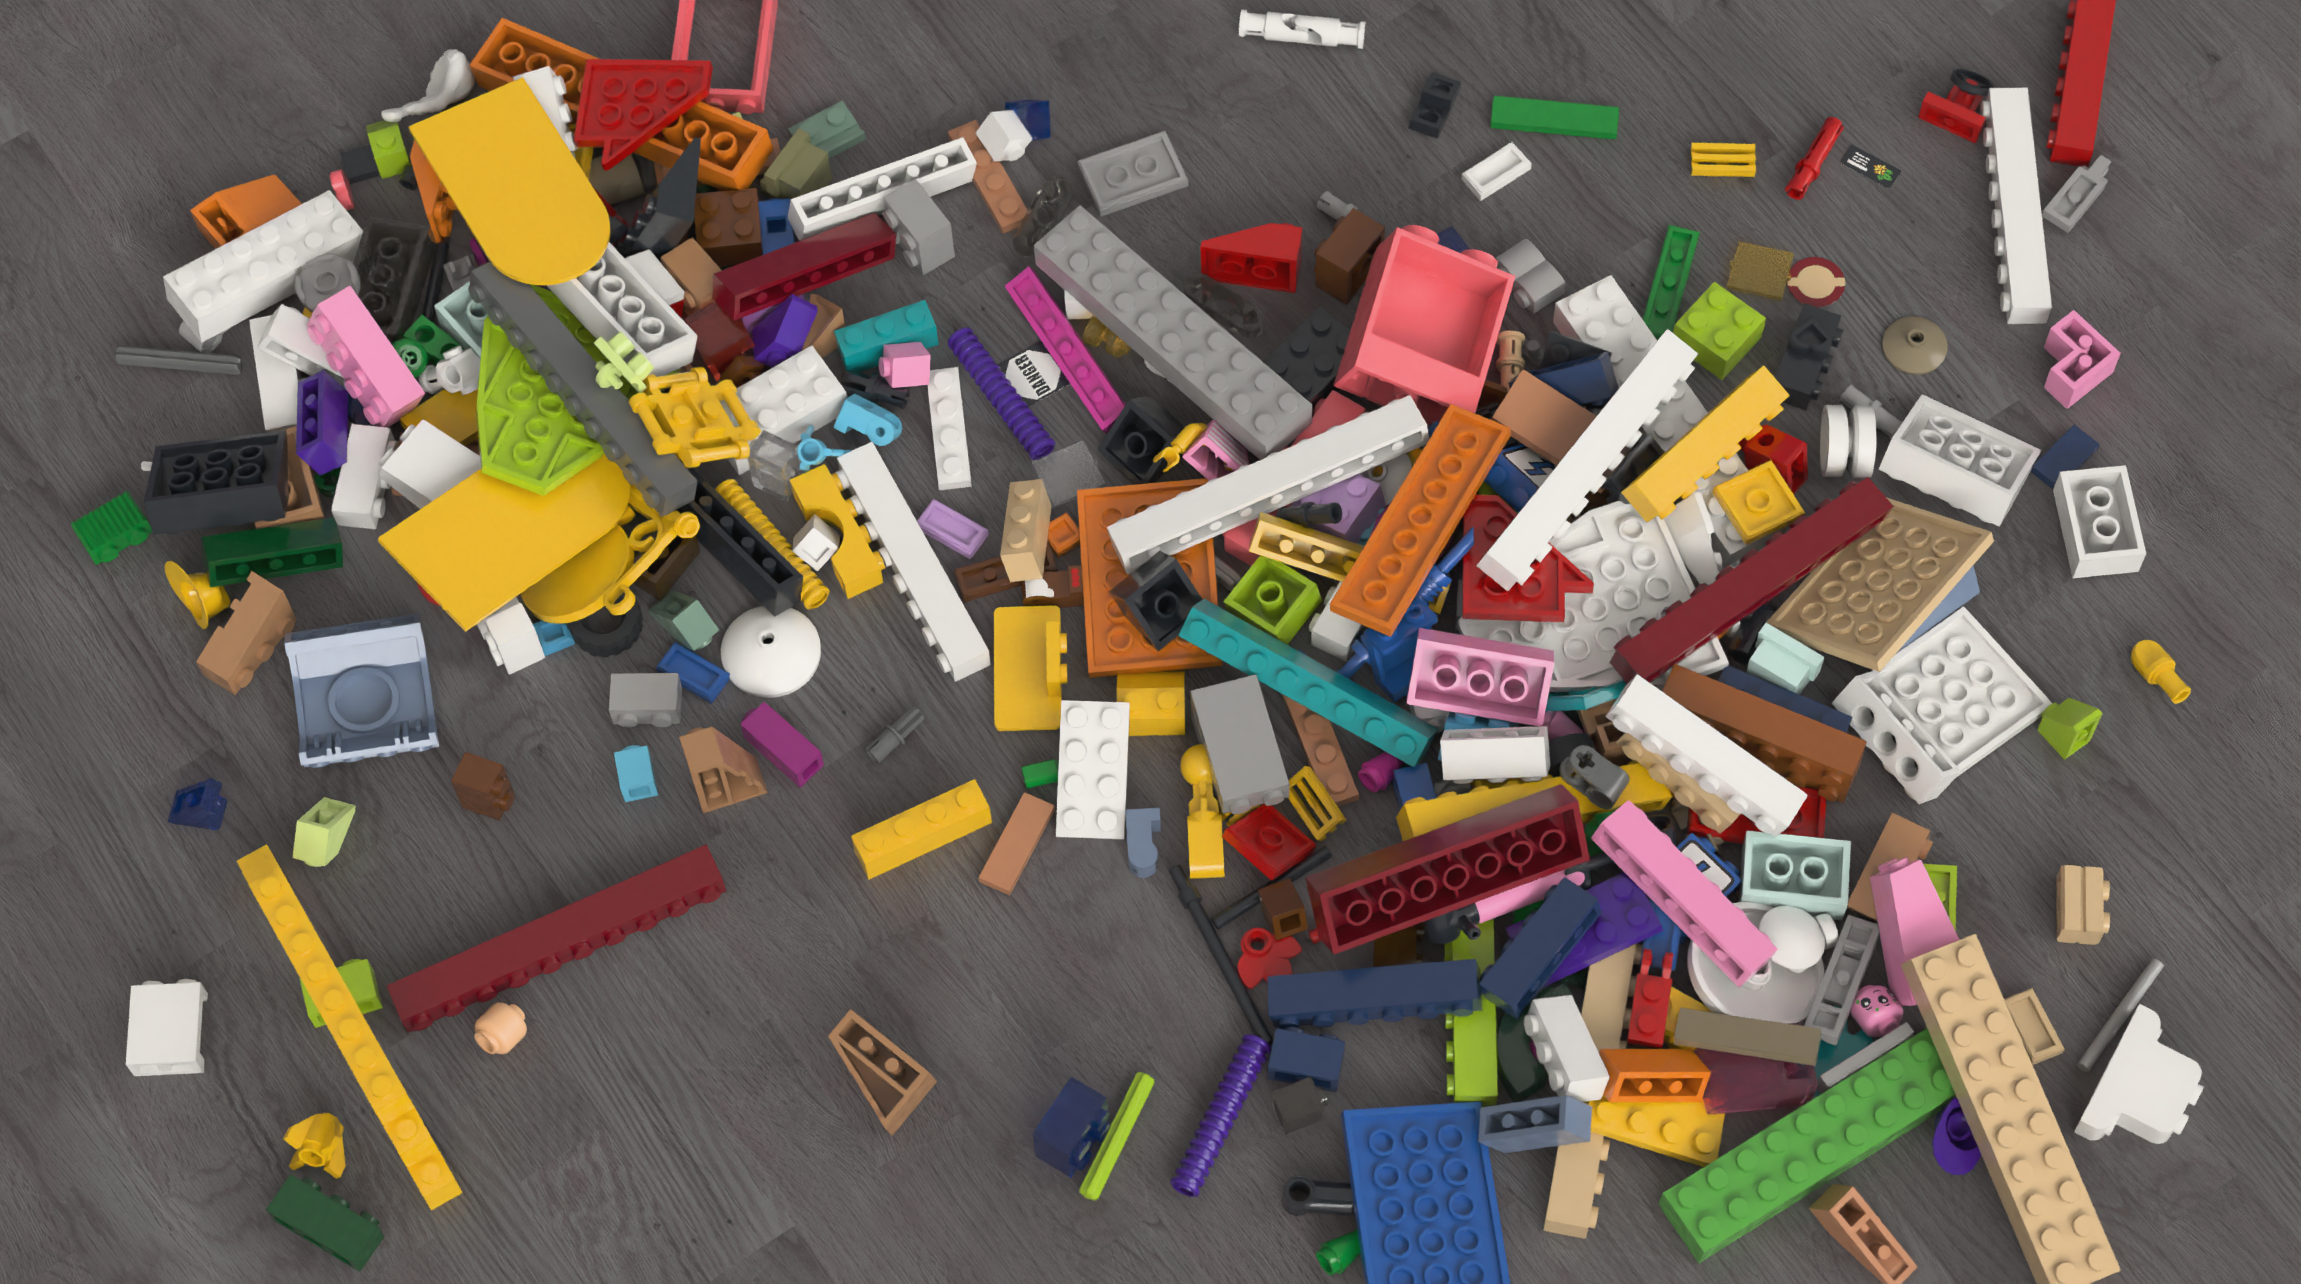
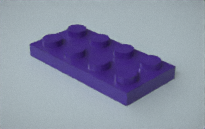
(1623, 922)

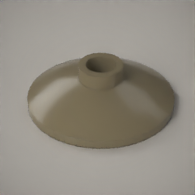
(1912, 356)

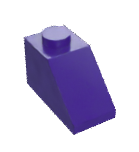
(783, 331)

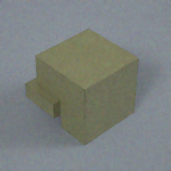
(797, 169)

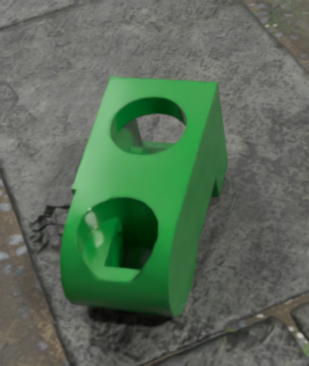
(431, 338)

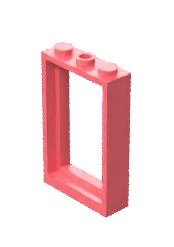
(733, 99)

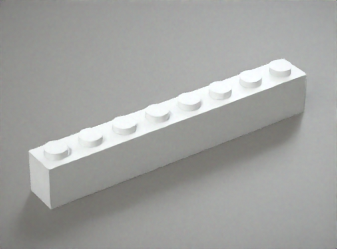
(2017, 206)
(914, 563)

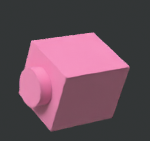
(905, 364)

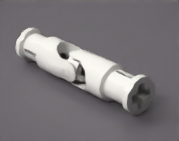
(1326, 31)

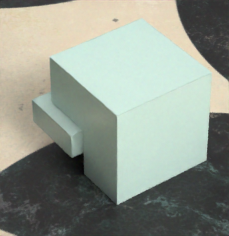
(1783, 660)

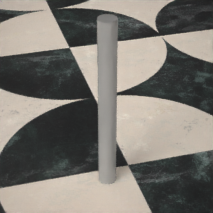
(2120, 1015)

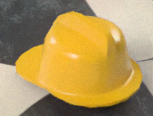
(196, 593)

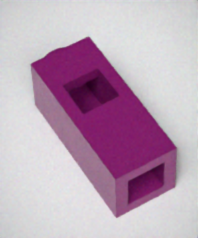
(781, 744)

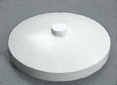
(1768, 995)

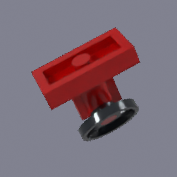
(1958, 110)

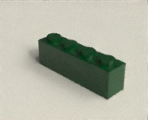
(272, 551)

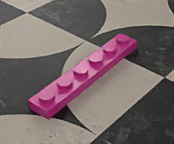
(1066, 348)

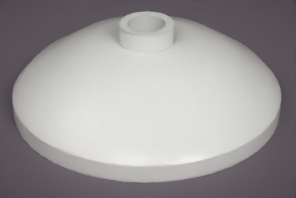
(773, 667)

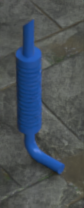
(1433, 583)

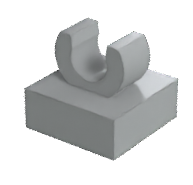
(460, 271)

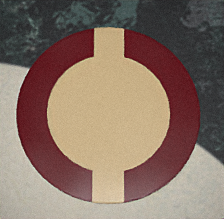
(1816, 281)

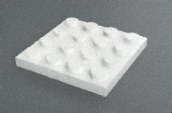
(1963, 689)

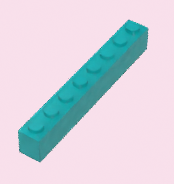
(1308, 682)

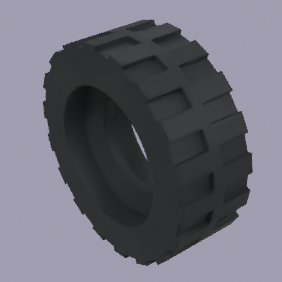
(612, 642)

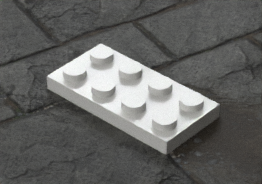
(1092, 769)

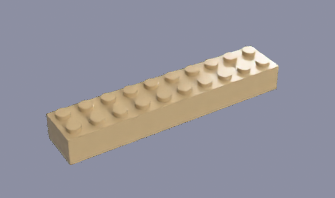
(2009, 1115)

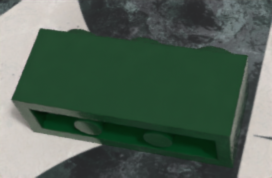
(326, 1221)

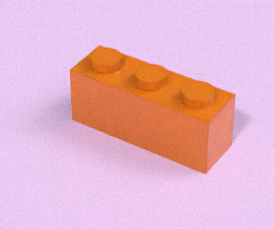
(1654, 1075)

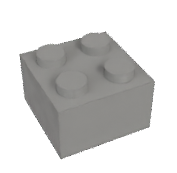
(919, 227)

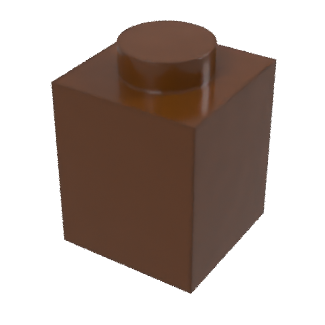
(1283, 909)

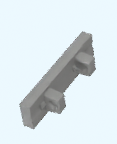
(1843, 978)

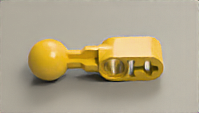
(1204, 818)

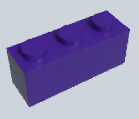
(322, 422)

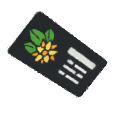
(1870, 166)

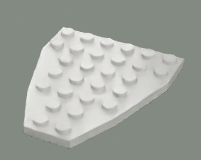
(1634, 580)

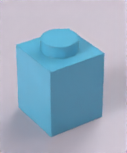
(635, 773)

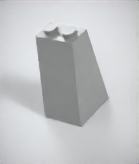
(1239, 744)

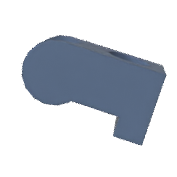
(1141, 850)

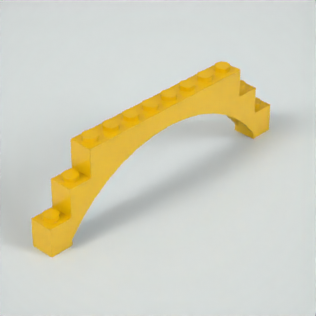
(349, 1027)

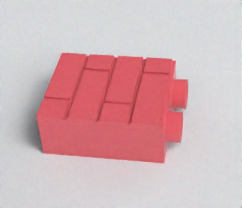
(1425, 324)

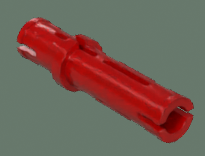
(1809, 167)

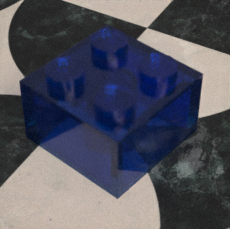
(1072, 1127)

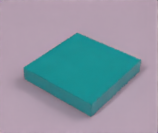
(1585, 698)

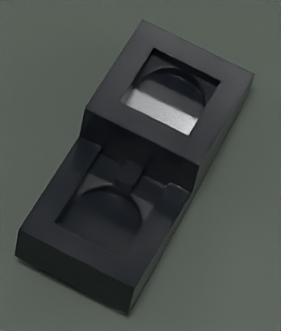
(1434, 105)

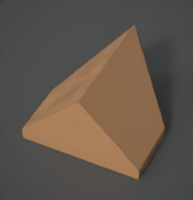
(827, 320)

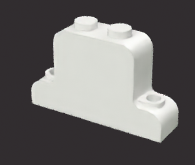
(2142, 1086)

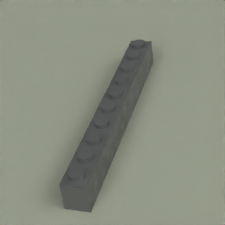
(572, 376)

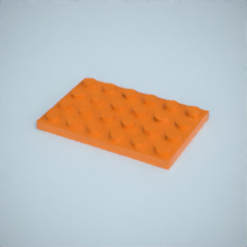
(1111, 639)

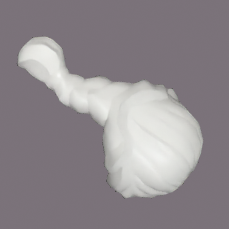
(449, 83)

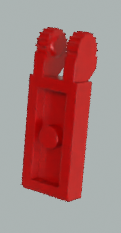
(1650, 1003)

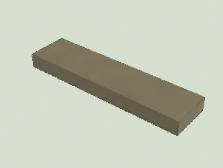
(1747, 1036)

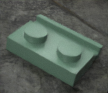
(832, 129)

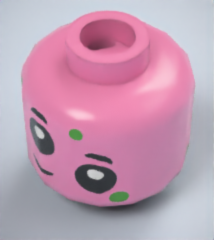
(1876, 1010)

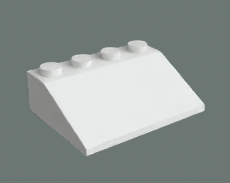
(1959, 460)

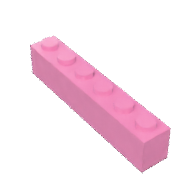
(1684, 893)

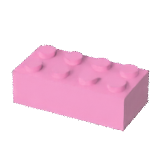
(364, 358)
(1480, 677)

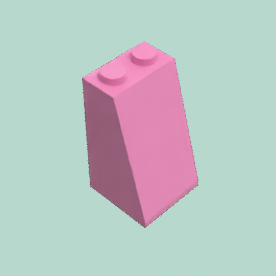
(1908, 919)

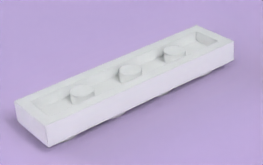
(948, 429)

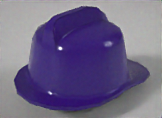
(1953, 1140)

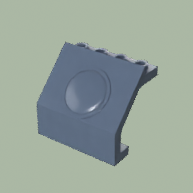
(362, 690)

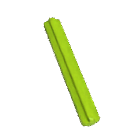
(1116, 1136)

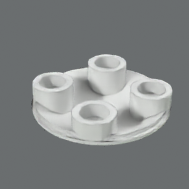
(1795, 936)

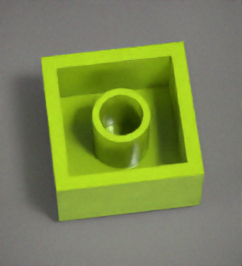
(1720, 330)
(1274, 599)

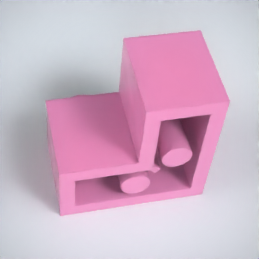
(2082, 356)

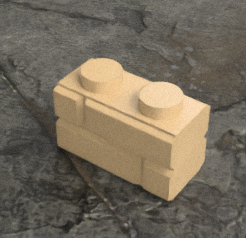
(2081, 904)

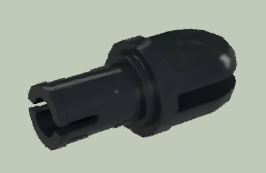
(875, 389)

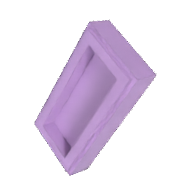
(952, 529)

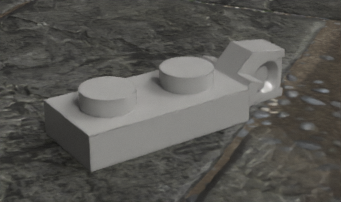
(2077, 194)

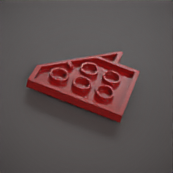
(634, 100)
(1539, 597)

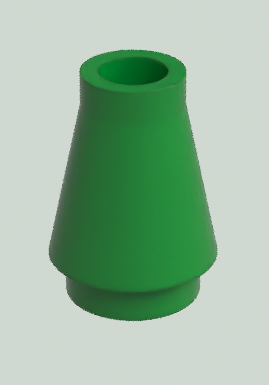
(1338, 1253)

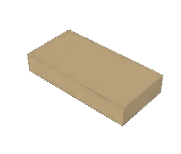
(2034, 1026)

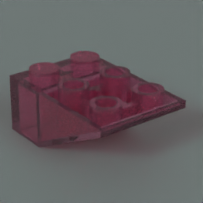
(1754, 1082)

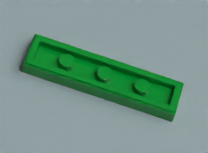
(1555, 117)
(1670, 279)

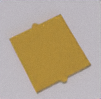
(1760, 270)

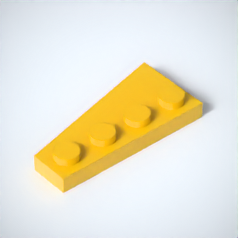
(1663, 1127)

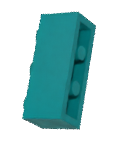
(863, 342)

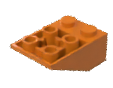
(435, 198)
(242, 209)

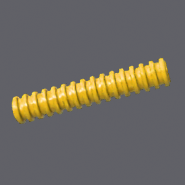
(813, 591)

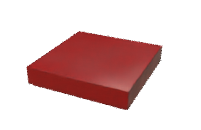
(1269, 841)

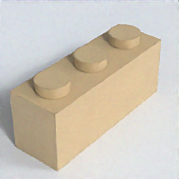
(1026, 530)

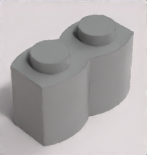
(1535, 278)

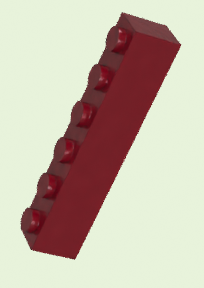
(803, 266)

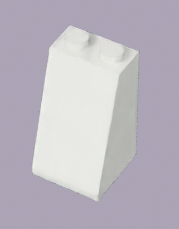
(427, 464)

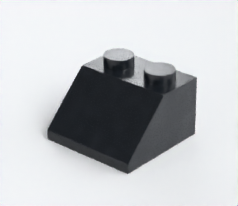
(1138, 436)
(1157, 599)

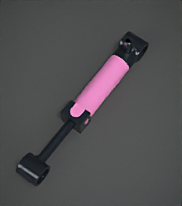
(1448, 926)

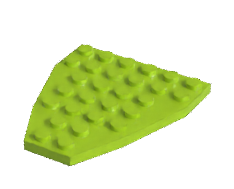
(522, 424)

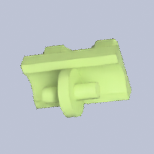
(615, 350)

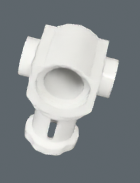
(454, 373)

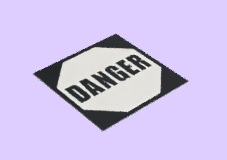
(1034, 373)

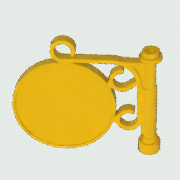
(606, 567)

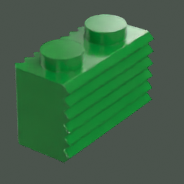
(112, 528)

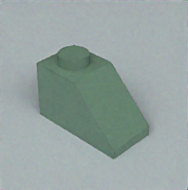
(684, 620)

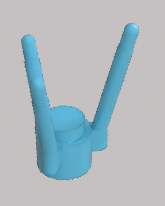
(814, 451)

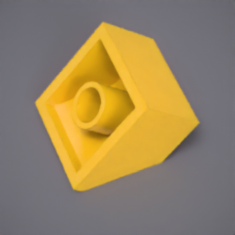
(1154, 701)

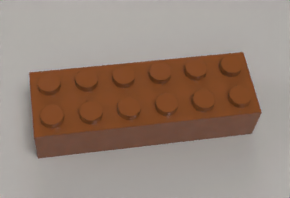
(1783, 740)

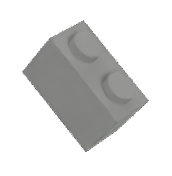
(645, 699)

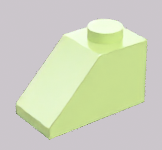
(322, 831)

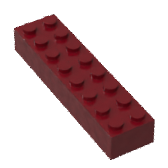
(1447, 868)

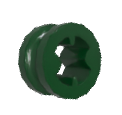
(328, 491)

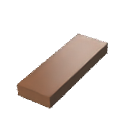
(1016, 843)

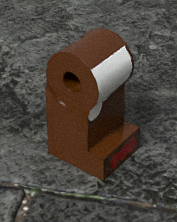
(1055, 589)

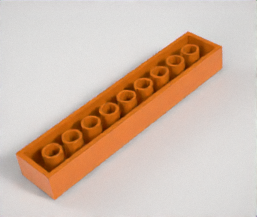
(729, 148)

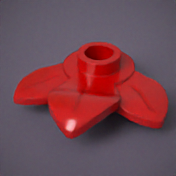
(1269, 961)

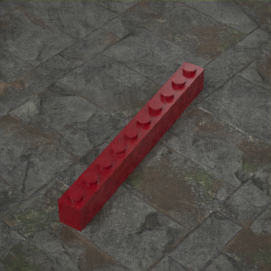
(1752, 582)
(556, 939)

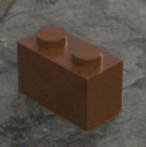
(483, 786)

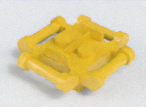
(692, 418)

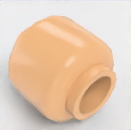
(500, 1028)

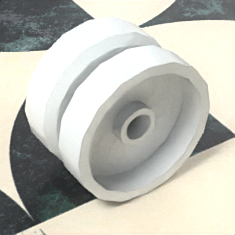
(1847, 441)

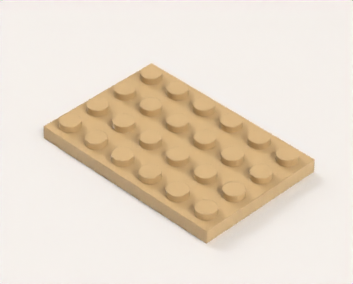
(1881, 586)

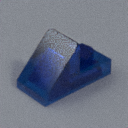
(199, 805)

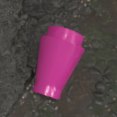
(1378, 771)

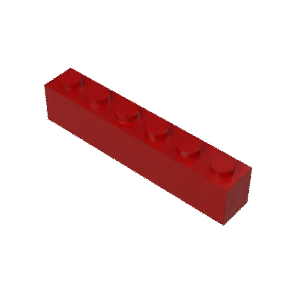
(2081, 82)

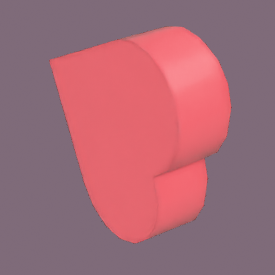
(342, 189)

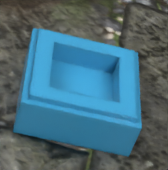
(553, 636)

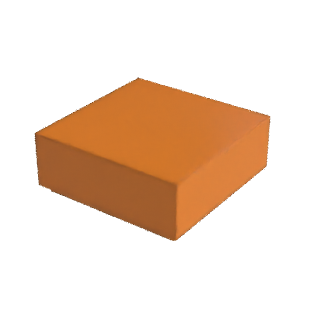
(1063, 535)

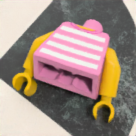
(1207, 449)

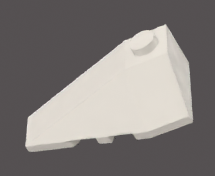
(1691, 533)

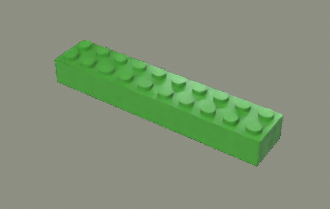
(1808, 1147)

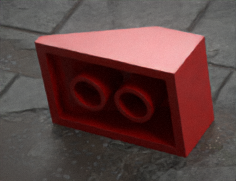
(1255, 257)

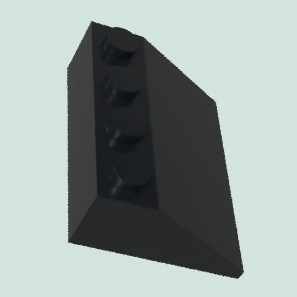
(667, 211)
(218, 482)

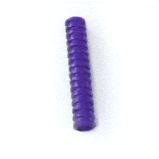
(1001, 393)
(1220, 1116)

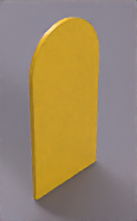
(517, 185)
(497, 539)

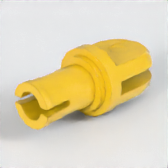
(2158, 668)

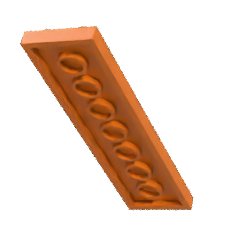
(1420, 520)

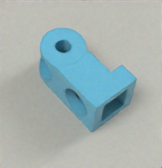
(868, 419)

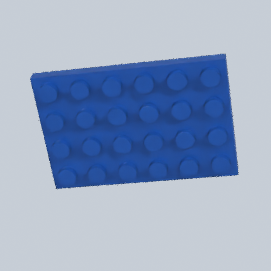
(1424, 1195)

